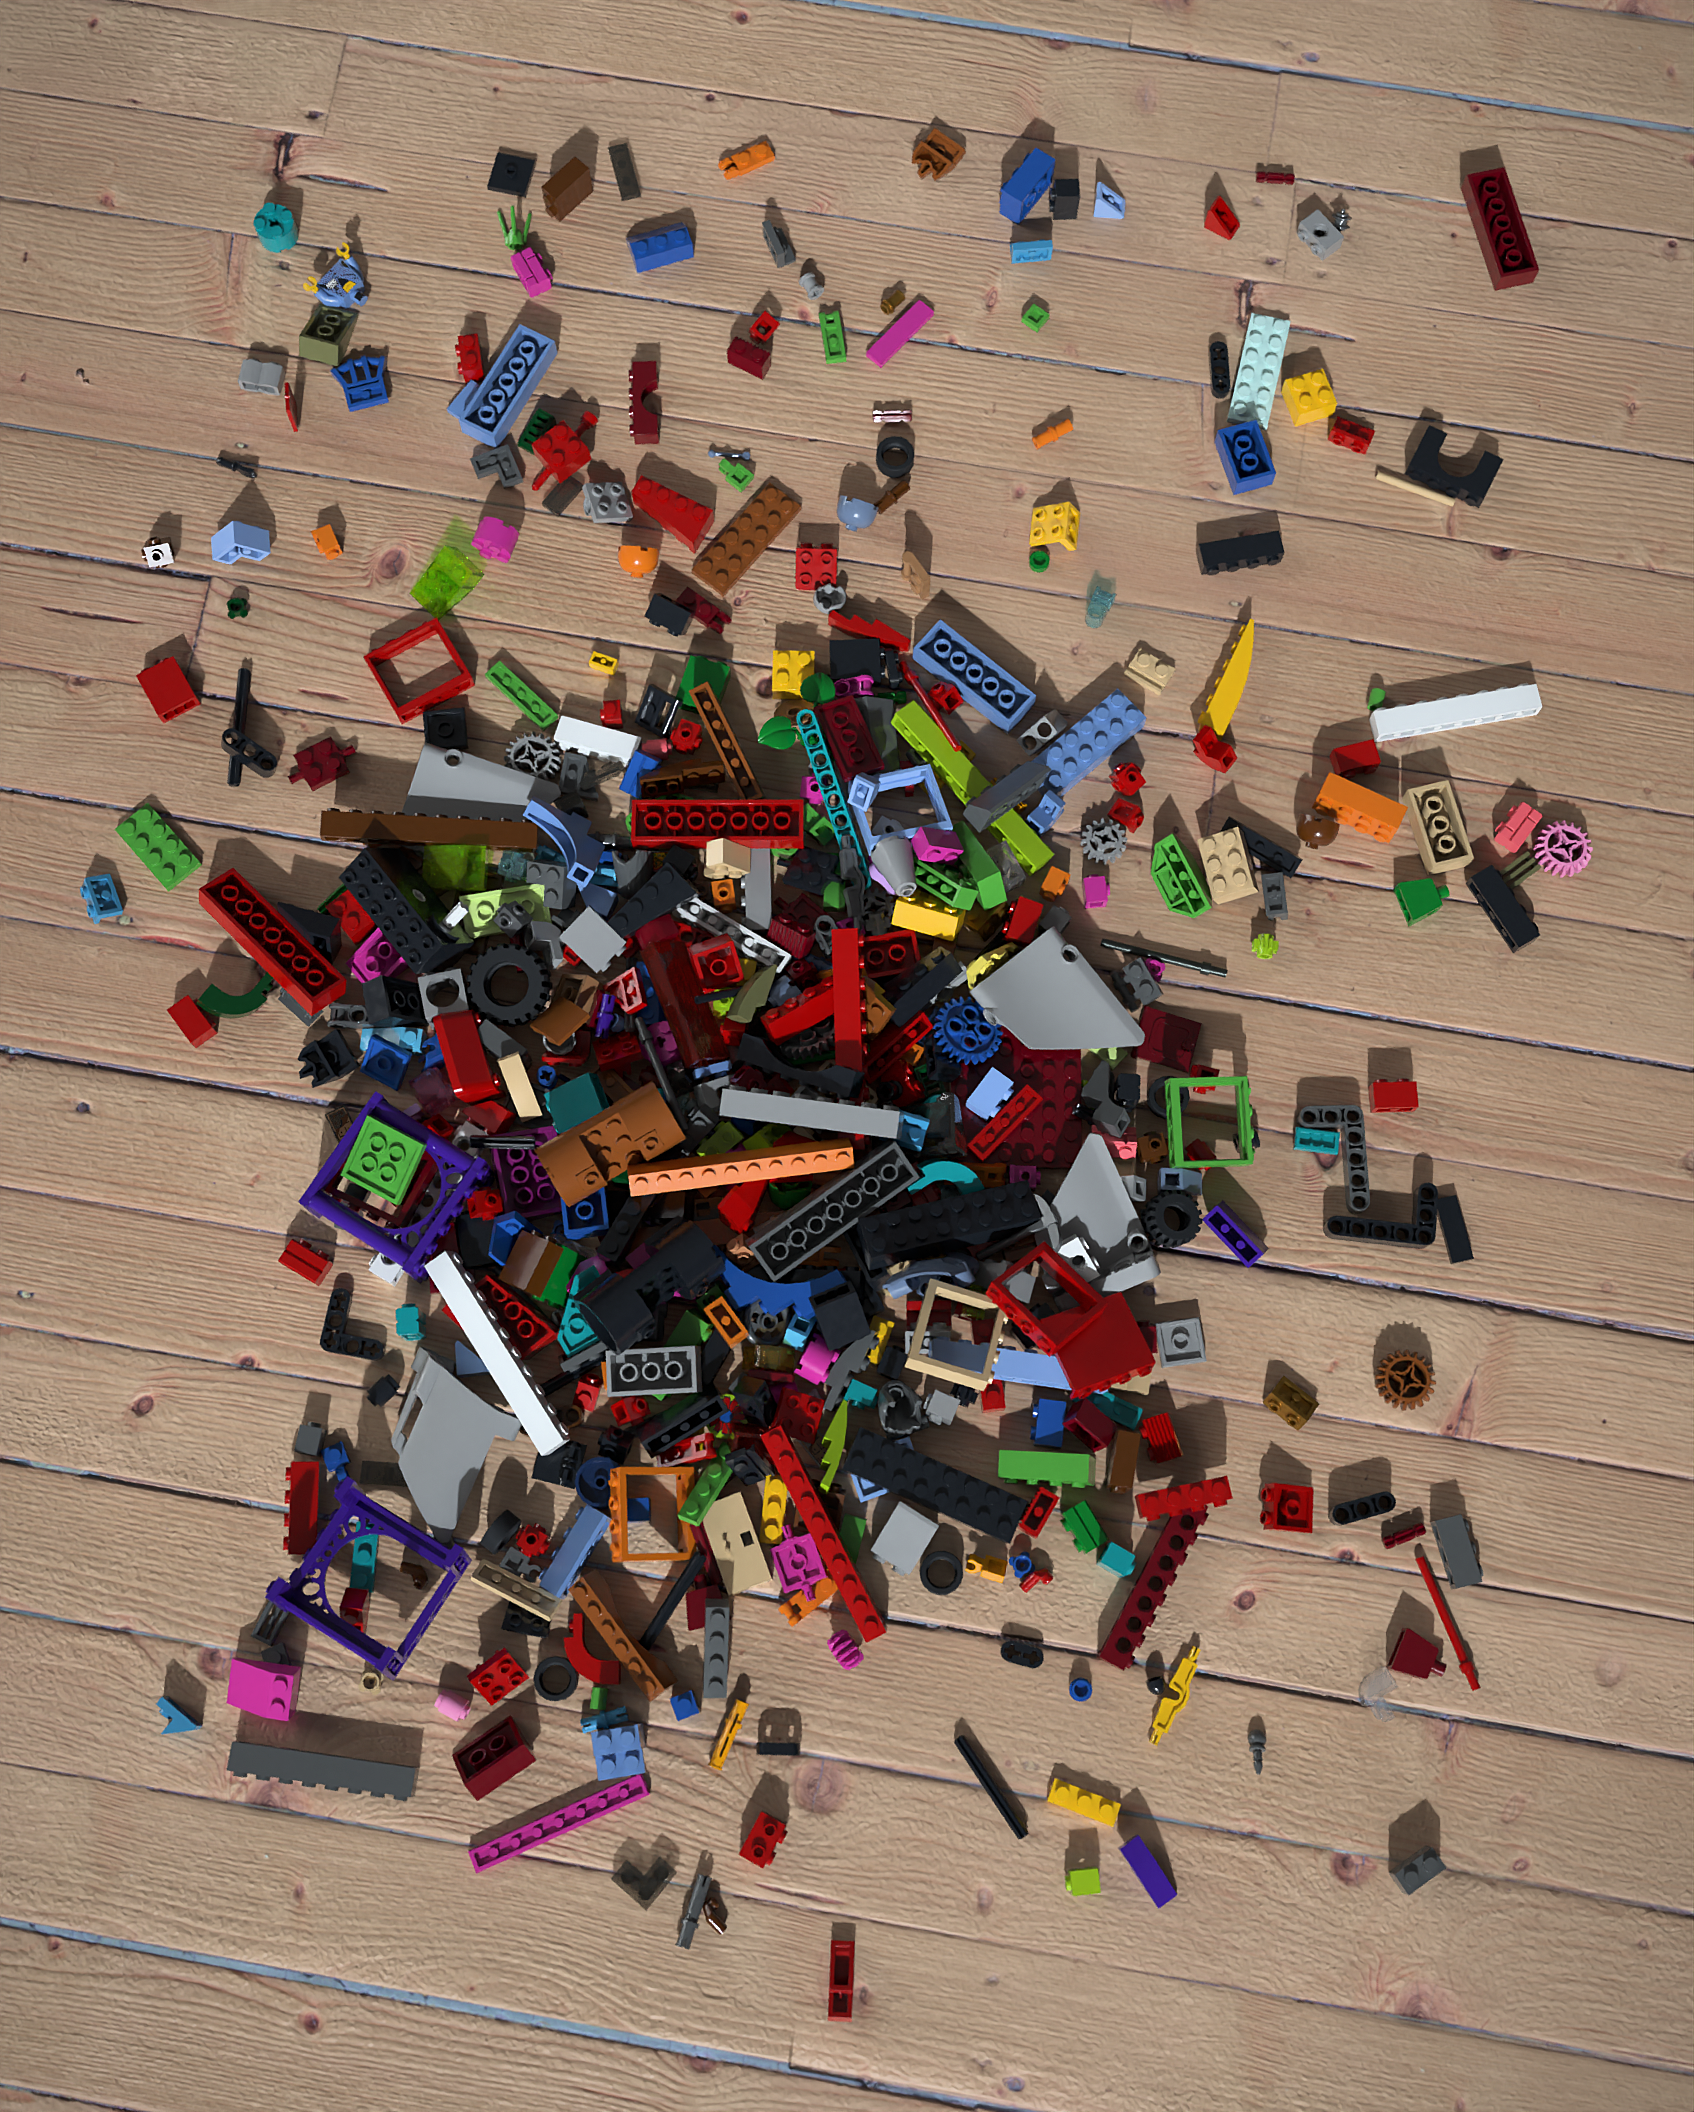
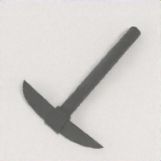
(1048, 1221)

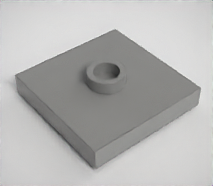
(1180, 1342)

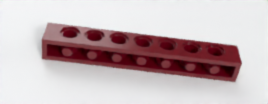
(1110, 1652)

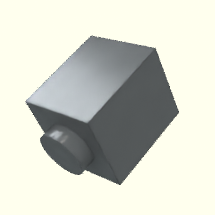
(310, 1439)

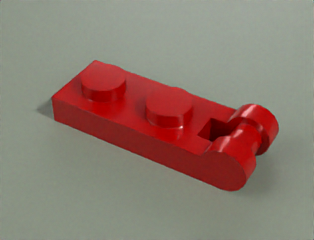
(688, 1451)

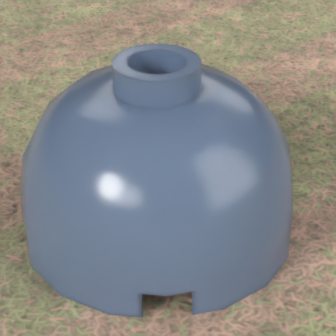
(855, 513)

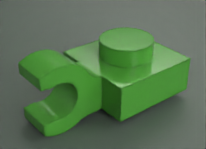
(736, 476)

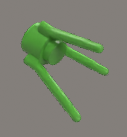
(514, 239)

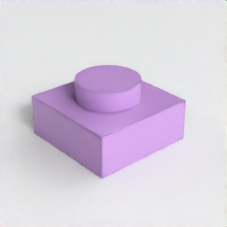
(414, 1112)

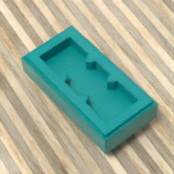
(1316, 1140)

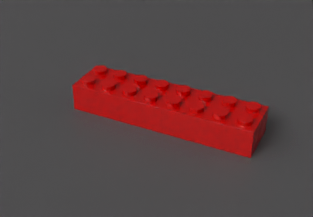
(696, 822)
(272, 941)

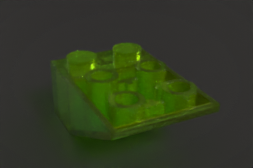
(446, 582)
(456, 867)

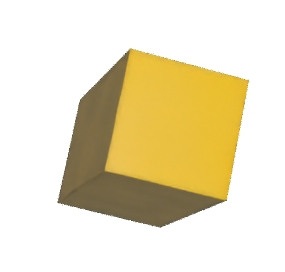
(603, 663)

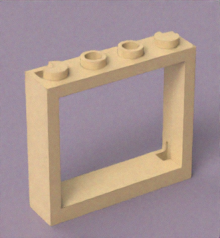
(945, 1370)

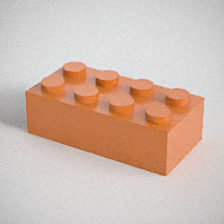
(1359, 808)

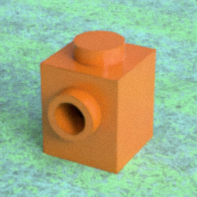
(724, 896)

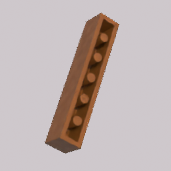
(726, 742)

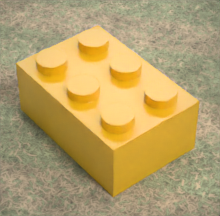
(928, 915)

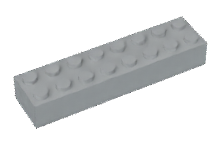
(811, 1113)

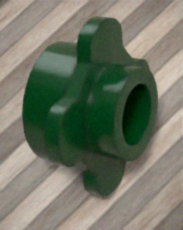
(233, 604)

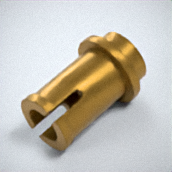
(892, 302)

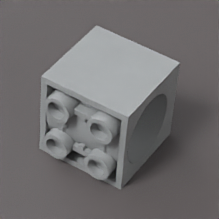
(432, 983)

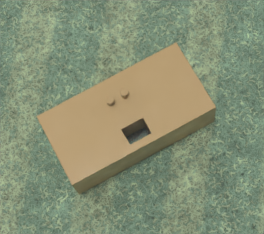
(735, 1545)

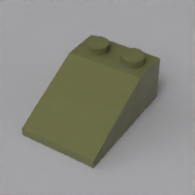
(327, 335)

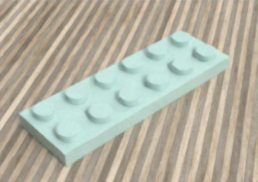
(1258, 370)

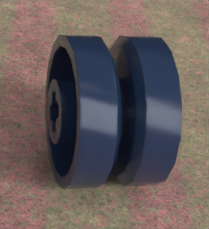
(587, 1479)

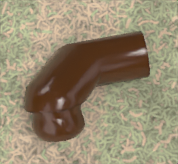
(417, 1572)
(712, 1919)

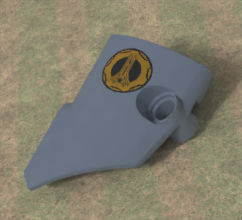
(919, 1271)

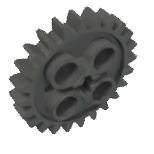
(810, 1041)

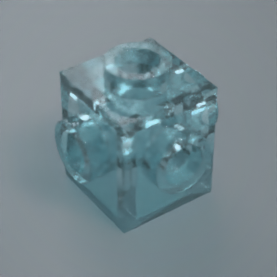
(513, 867)

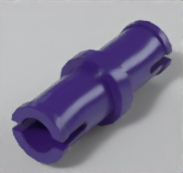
(605, 1016)

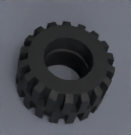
(1187, 1214)

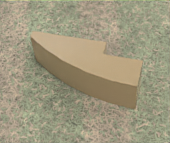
(519, 1087)

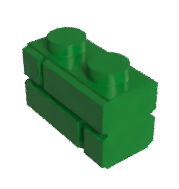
(1084, 1527)

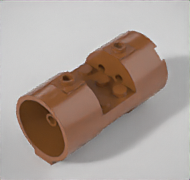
(604, 1145)

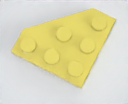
(988, 963)

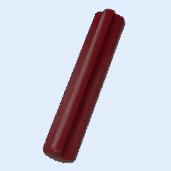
(704, 1547)

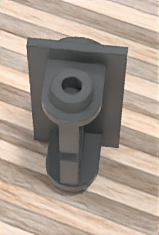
(297, 1009)

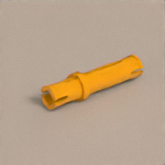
(738, 1708)

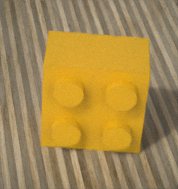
(1309, 397)
(789, 672)

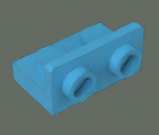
(1031, 251)
(100, 897)
(913, 1131)

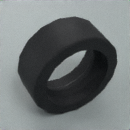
(898, 443)
(1151, 1100)
(501, 1531)
(957, 1578)
(538, 1678)

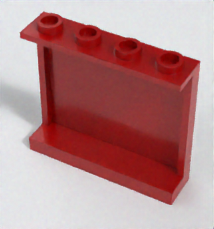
(1103, 1352)

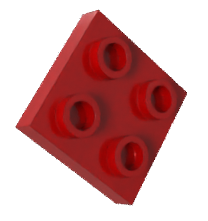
(617, 1052)
(799, 1414)
(497, 1676)

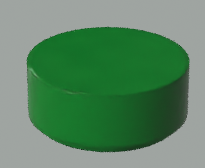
(1039, 561)

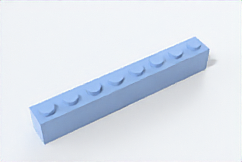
(1011, 1366)

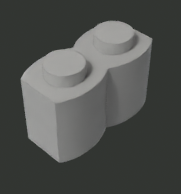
(261, 377)

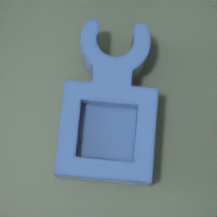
(717, 1070)

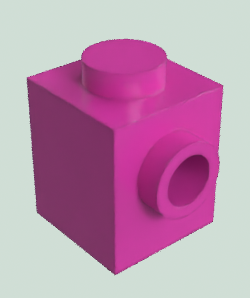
(1095, 891)

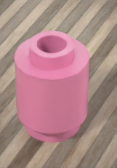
(452, 1705)

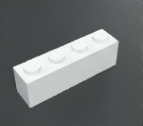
(596, 741)

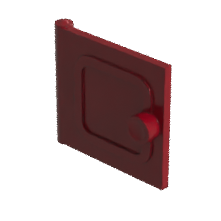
(1165, 1037)

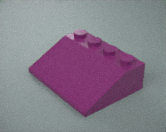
(523, 1178)

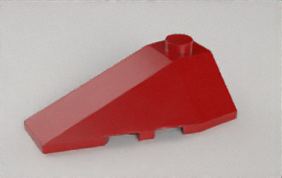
(742, 1204)

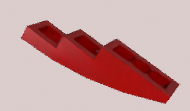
(861, 629)

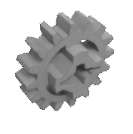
(1112, 844)

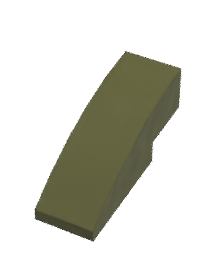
(752, 995)

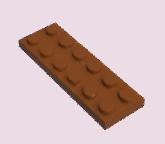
(746, 539)

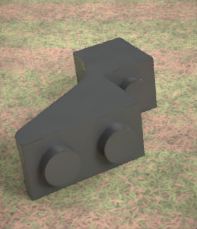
(1100, 1095)

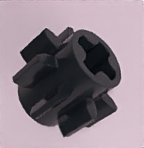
(965, 1394)

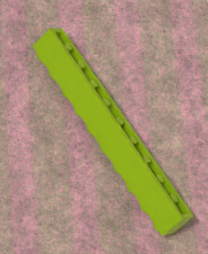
(968, 782)

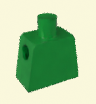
(1420, 899)

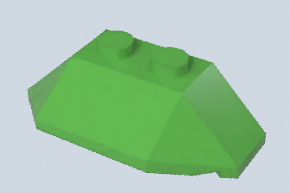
(1180, 878)

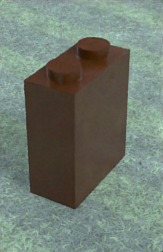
(567, 189)
(531, 1262)
(1122, 1462)

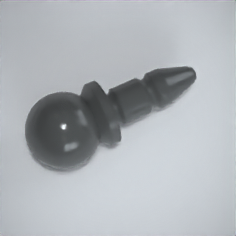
(1257, 1740)

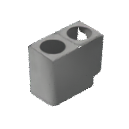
(1057, 724)

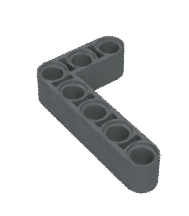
(1348, 1148)

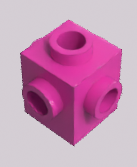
(807, 789)

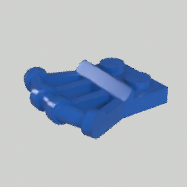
(365, 392)

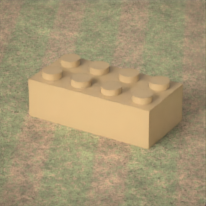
(1437, 827)

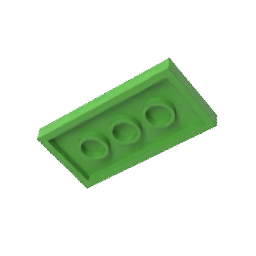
(158, 847)

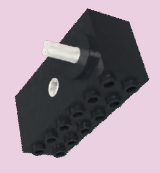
(407, 910)

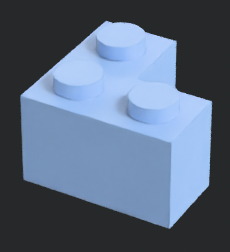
(239, 541)

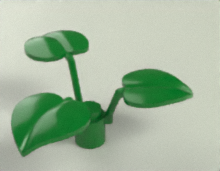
(778, 730)

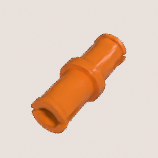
(1052, 433)

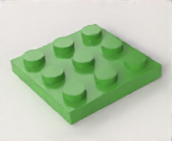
(383, 1159)

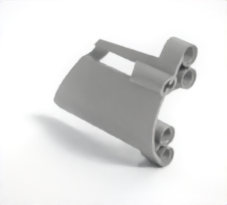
(446, 1441)

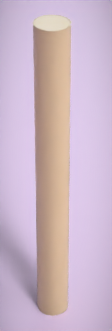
(1415, 488)

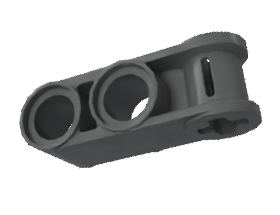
(344, 1016)

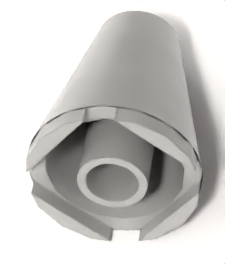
(896, 864)

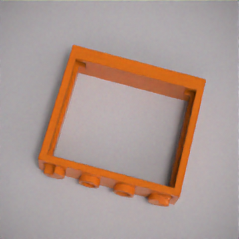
(618, 1506)

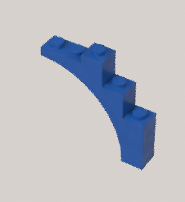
(773, 1296)

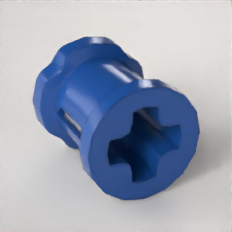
(542, 1071)

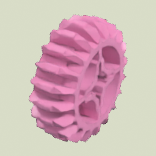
(1561, 833)

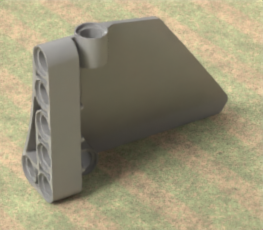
(471, 788)
(1055, 1000)
(1099, 1210)

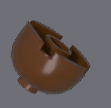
(1316, 831)

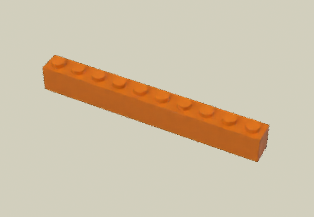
(740, 1166)

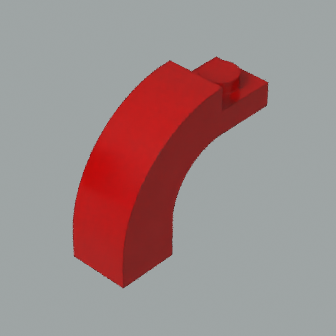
(583, 1661)

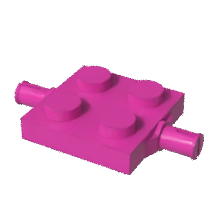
(798, 1563)

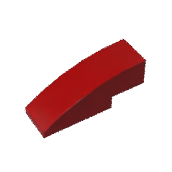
(841, 1981)

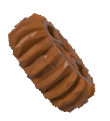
(1414, 1383)

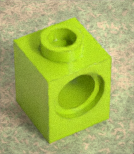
(1083, 1881)

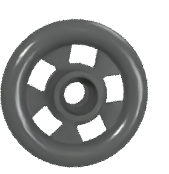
(773, 1323)

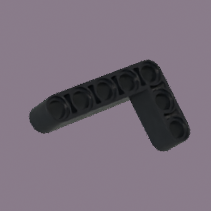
(1390, 1228)

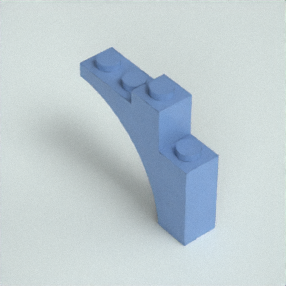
(570, 834)

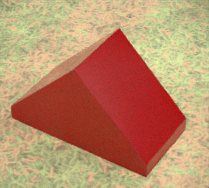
(1221, 219)

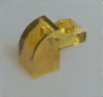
(768, 1358)

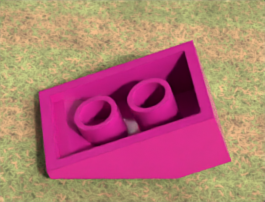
(376, 958)
(264, 1688)

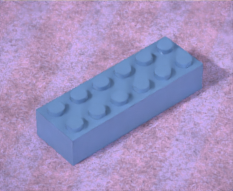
(508, 386)
(975, 676)
(1089, 742)

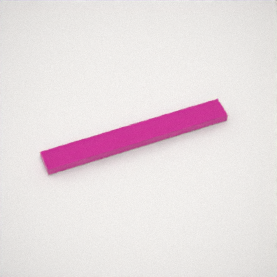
(558, 1822)

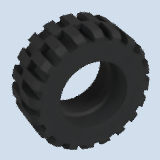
(482, 975)

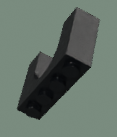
(1469, 488)

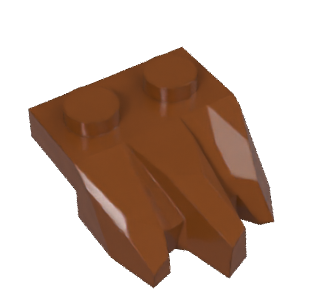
(937, 155)
(878, 1009)

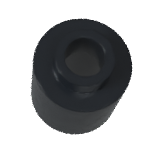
(382, 1390)

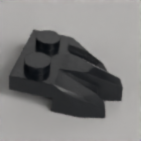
(327, 1059)

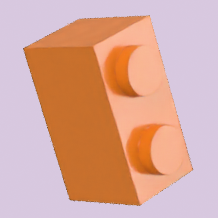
(726, 1322)

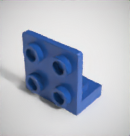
(505, 1234)

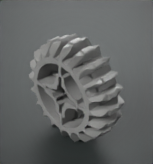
(550, 754)

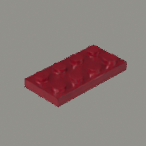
(848, 738)

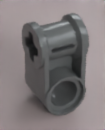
(824, 938)

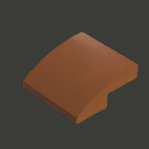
(560, 1021)

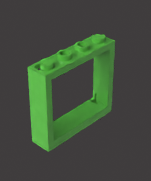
(1174, 1125)

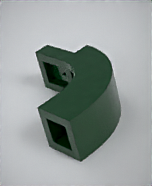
(230, 1006)

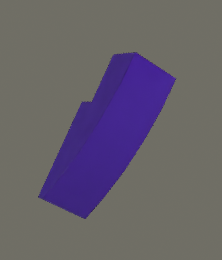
(1147, 1871)

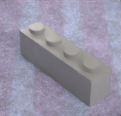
(757, 893)

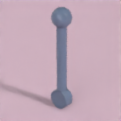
(745, 456)

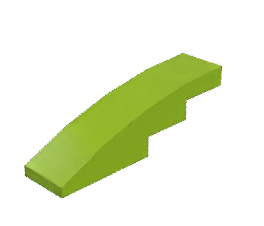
(834, 1441)

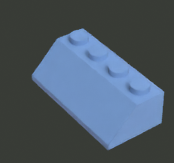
(575, 1551)

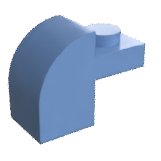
(1046, 813)

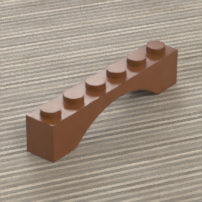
(647, 1671)

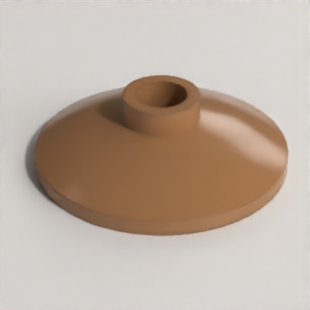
(792, 708)

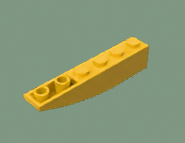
(1231, 685)

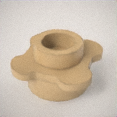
(366, 1686)

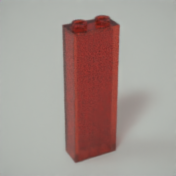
(676, 987)

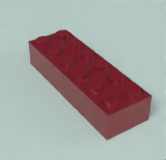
(1499, 228)

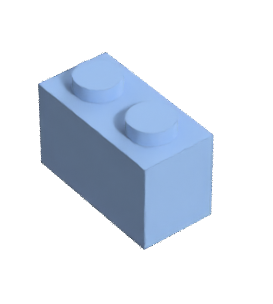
(990, 1094)

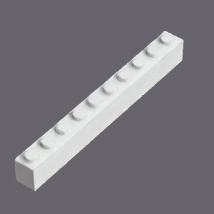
(497, 1352)

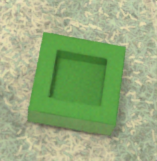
(1035, 318)

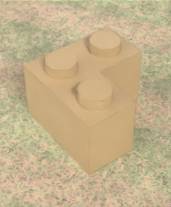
(726, 859)

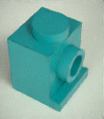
(861, 1395)

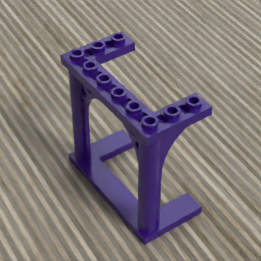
(474, 1172)
(356, 1503)

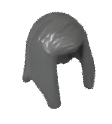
(632, 873)
(899, 1408)

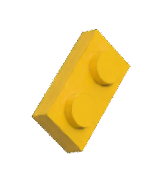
(884, 1328)

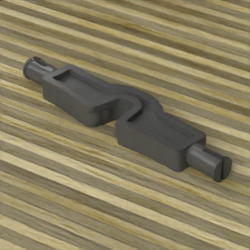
(850, 871)

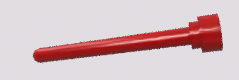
(587, 421)

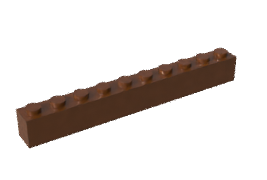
(427, 831)

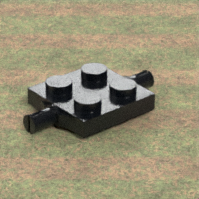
(811, 870)

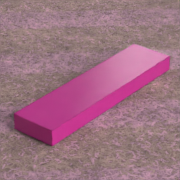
(900, 333)

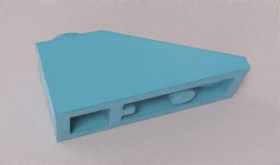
(407, 1038)
(799, 1332)

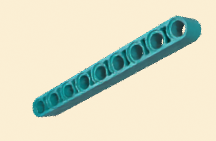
(835, 788)

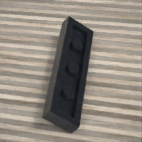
(1266, 850)

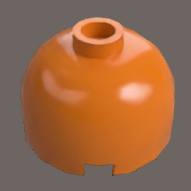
(637, 560)

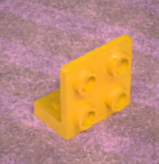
(1055, 524)

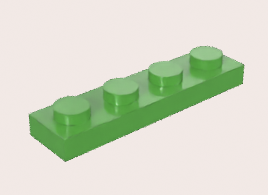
(521, 695)
(707, 1488)

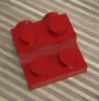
(1287, 1508)

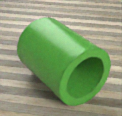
(1376, 699)
(598, 1698)

